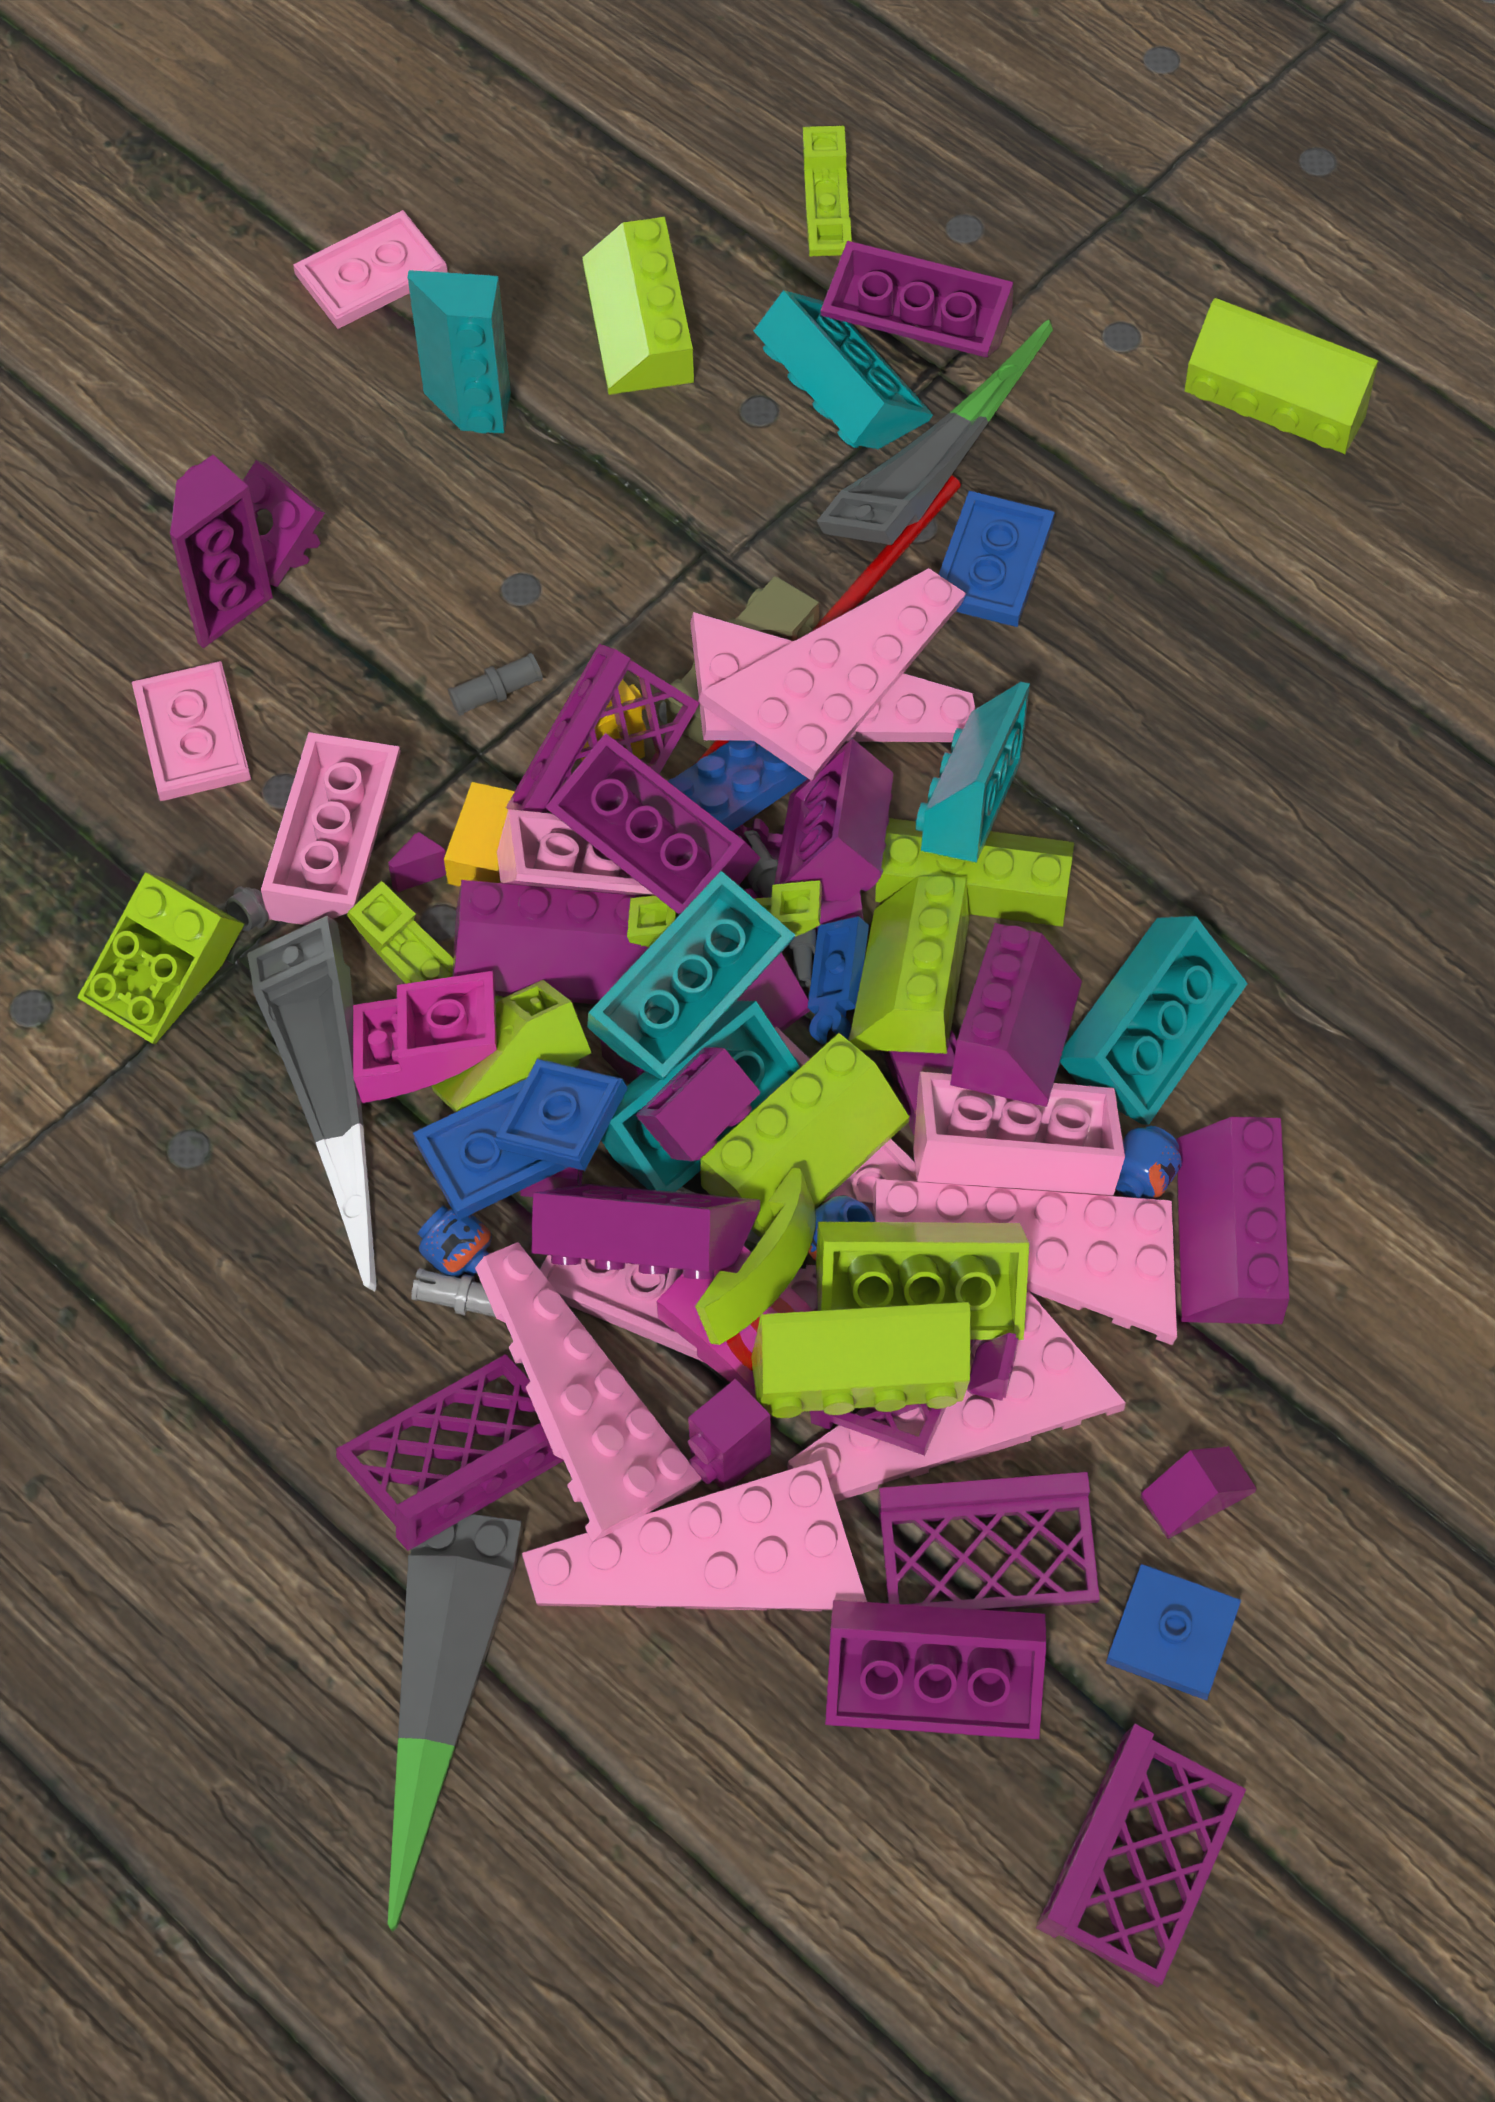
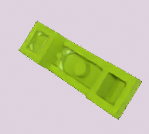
(826, 190)
(793, 904)
(398, 939)
(742, 1297)

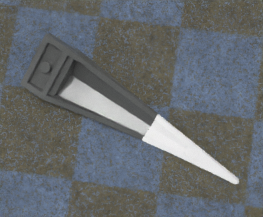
(310, 1014)

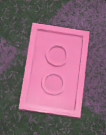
(367, 268)
(191, 731)

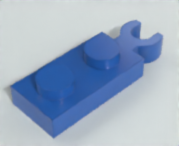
(836, 975)

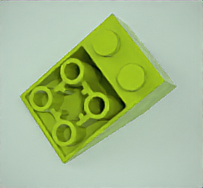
(159, 957)
(528, 1027)

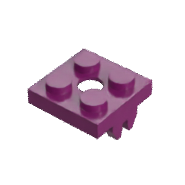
(292, 516)

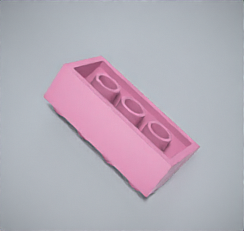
(328, 828)
(548, 853)
(1018, 1144)

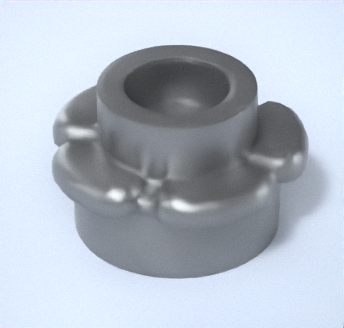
(247, 907)

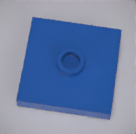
(560, 1114)
(1173, 1632)

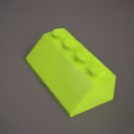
(639, 308)
(1281, 376)
(1011, 880)
(913, 968)
(818, 1121)
(927, 1265)
(862, 1359)

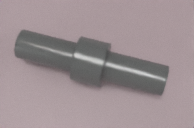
(802, 949)

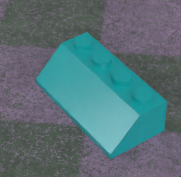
(462, 347)
(840, 372)
(975, 777)
(689, 977)
(1154, 1016)
(753, 1046)

